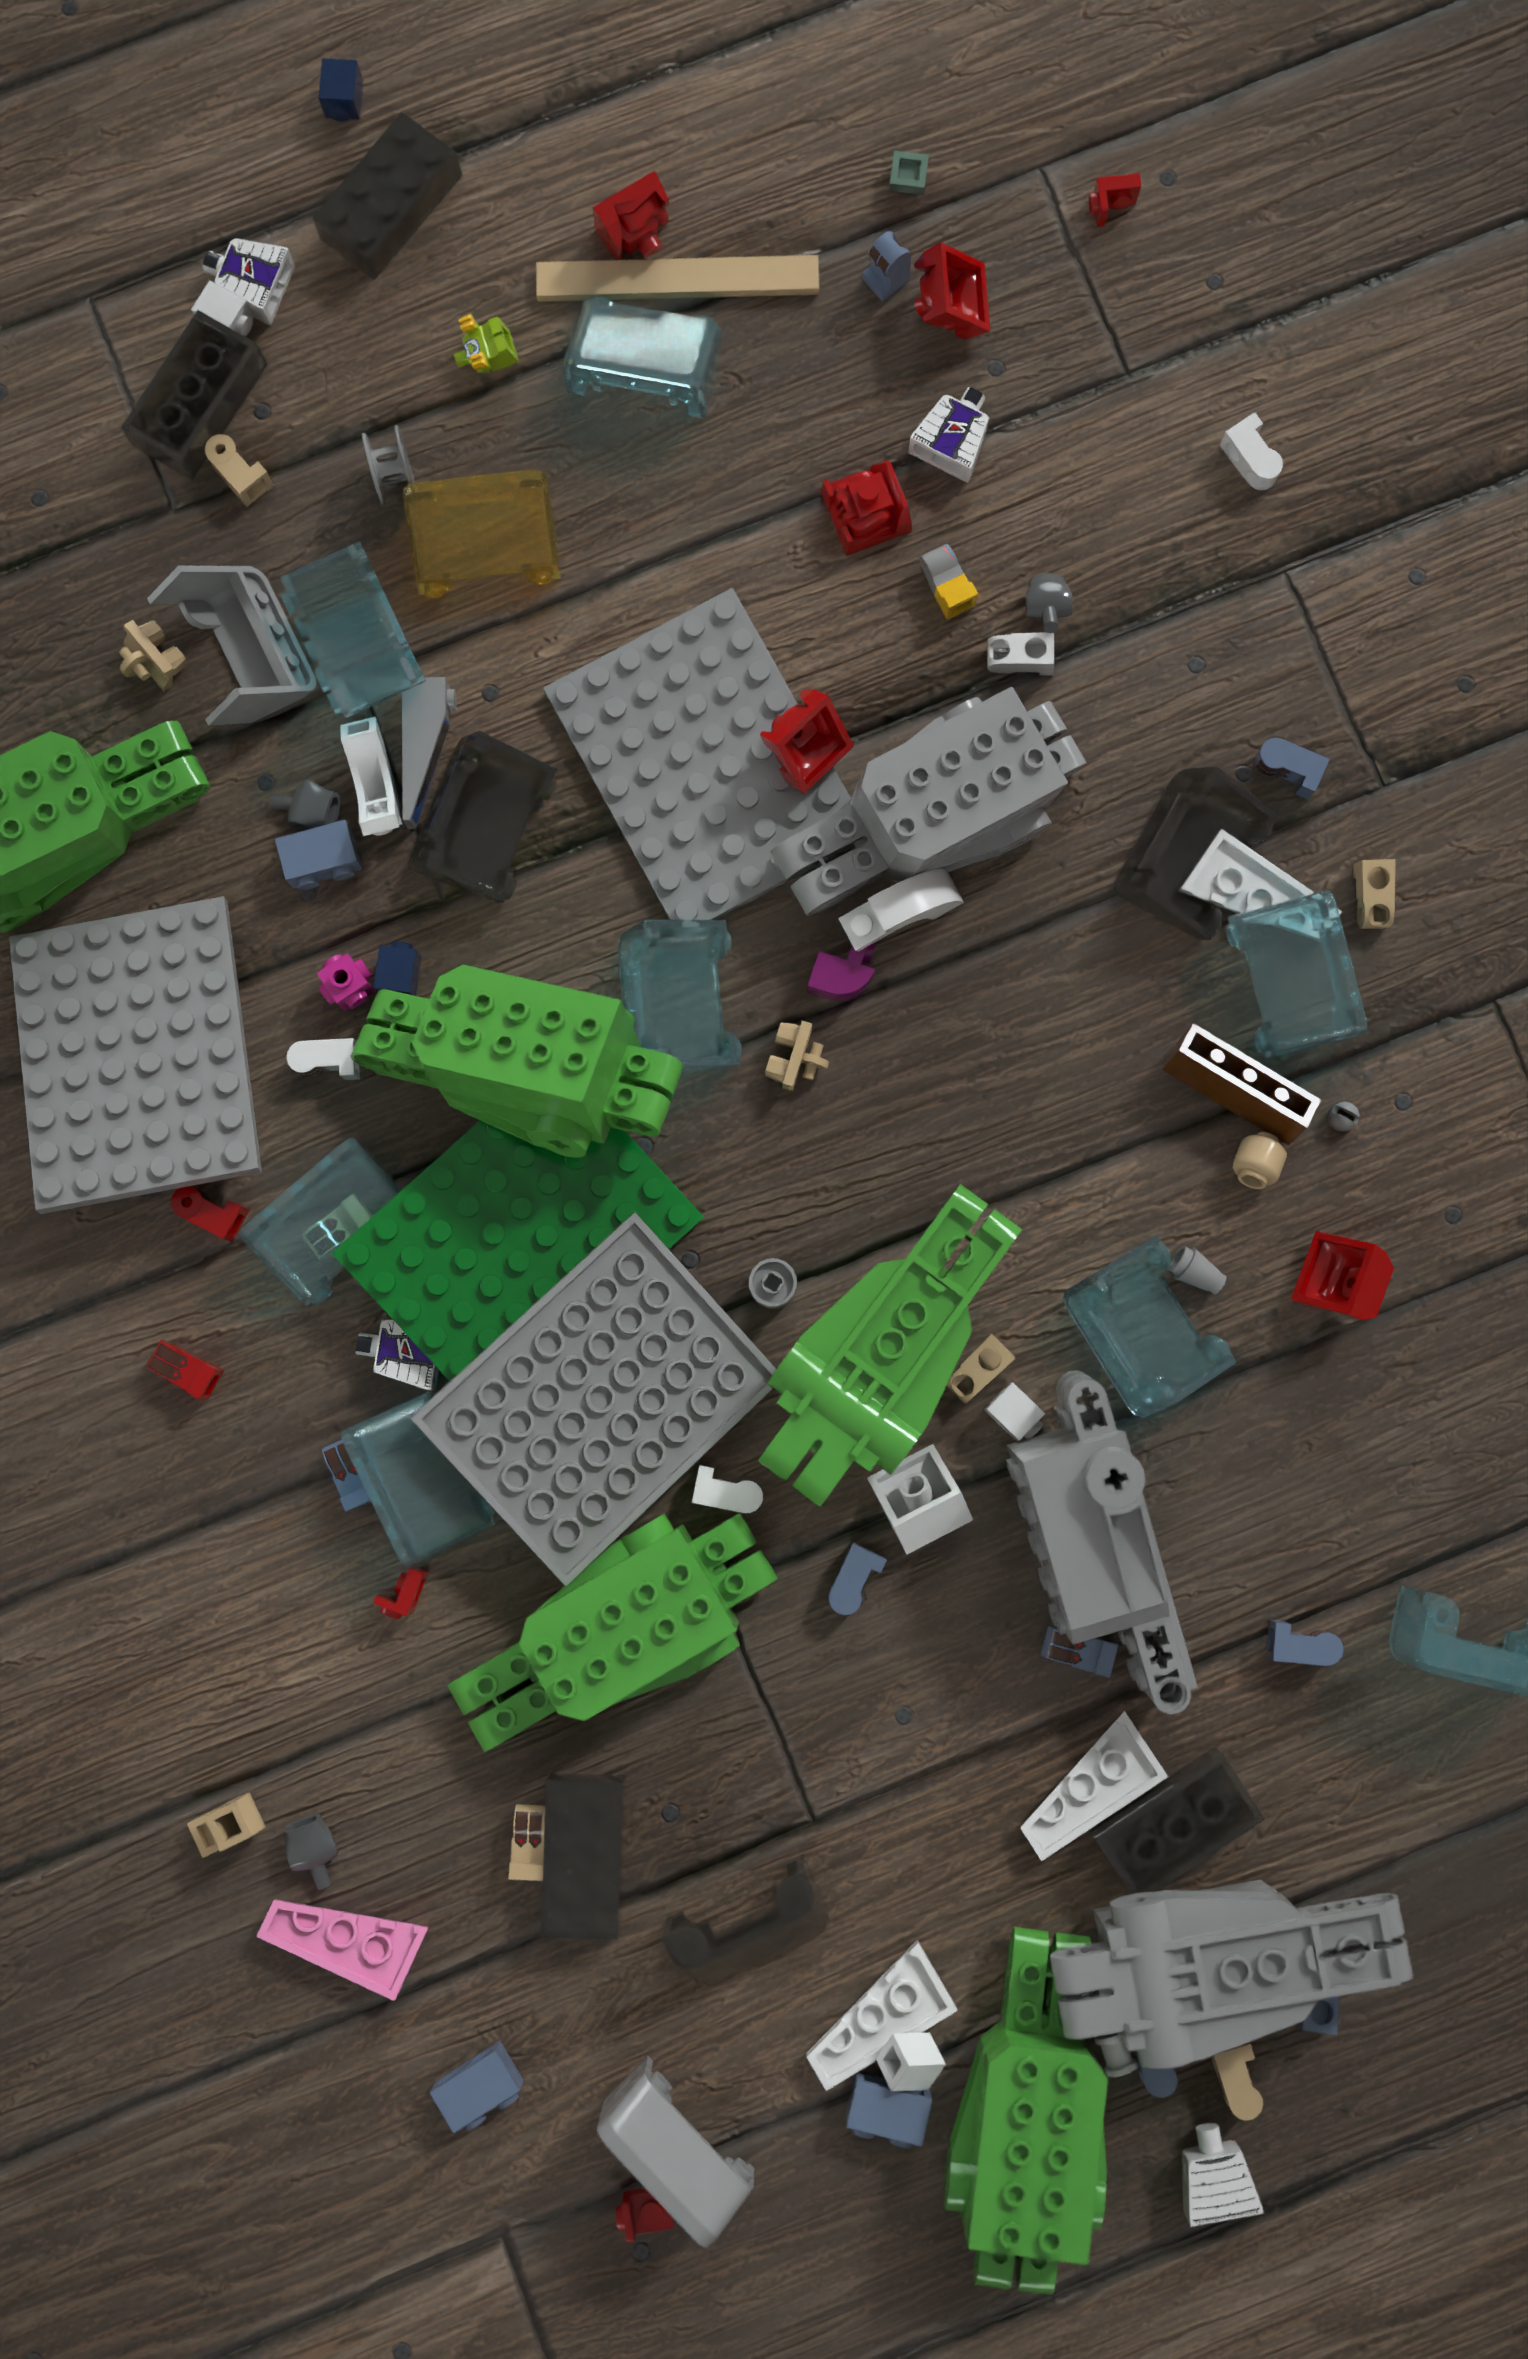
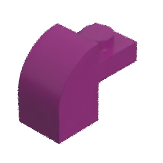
(841, 978)

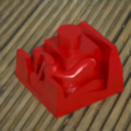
(633, 217)
(953, 291)
(867, 507)
(808, 740)
(1343, 1276)

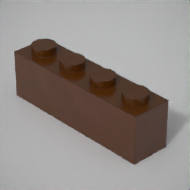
(1241, 1084)

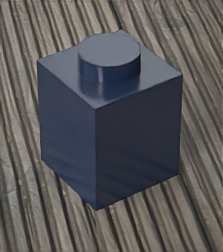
(340, 89)
(398, 968)

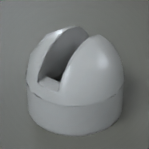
(1342, 1123)

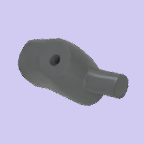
(1048, 599)
(309, 806)
(310, 1846)

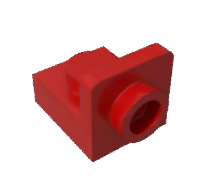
(1113, 192)
(409, 1589)
(641, 2214)

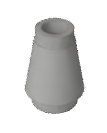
(1194, 1269)

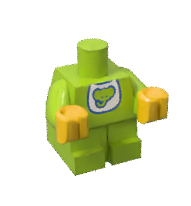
(486, 346)

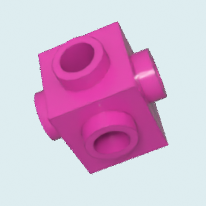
(354, 990)

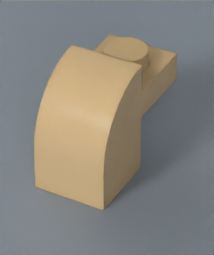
(226, 1825)

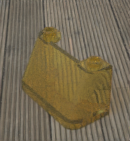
(481, 529)

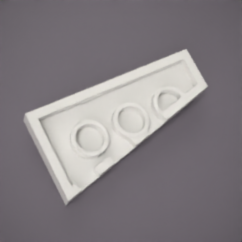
(1239, 877)
(1099, 1784)
(900, 2001)

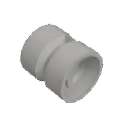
(772, 1283)

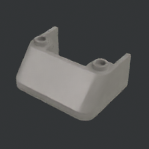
(251, 632)
(672, 2156)

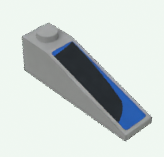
(424, 732)

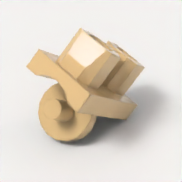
(144, 658)
(796, 1038)

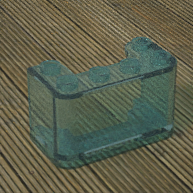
(350, 631)
(1426, 1639)

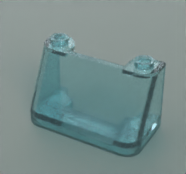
(643, 352)
(1299, 973)
(675, 990)
(317, 1216)
(1143, 1331)
(413, 1485)

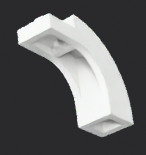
(371, 776)
(901, 904)

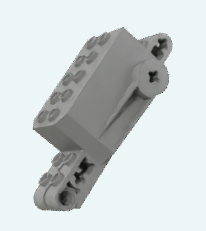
(938, 801)
(1098, 1540)
(1221, 1967)

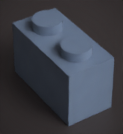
(319, 855)
(477, 2087)
(884, 2113)

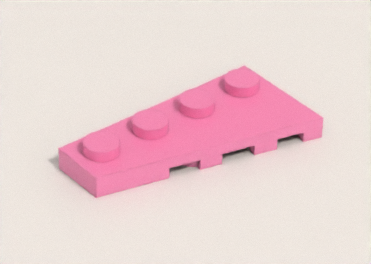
(352, 1945)

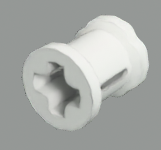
(1116, 2055)

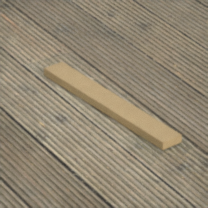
(678, 278)

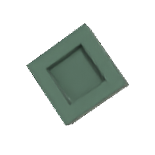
(908, 172)

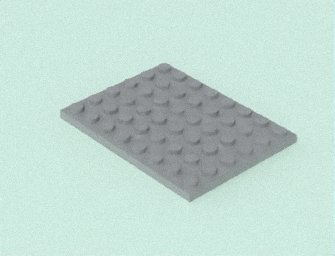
(681, 757)
(133, 1055)
(597, 1398)

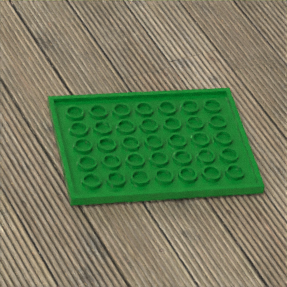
(498, 1230)

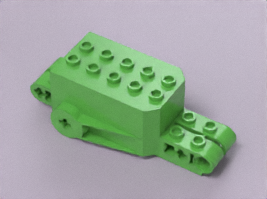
(76, 811)
(523, 1057)
(884, 1353)
(621, 1628)
(1029, 2132)

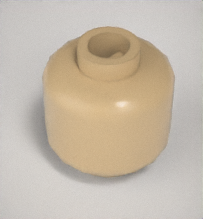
(1259, 1160)

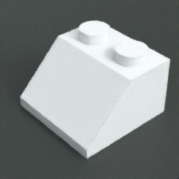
(920, 1499)

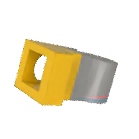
(948, 581)

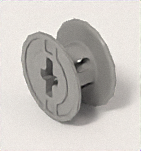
(388, 465)

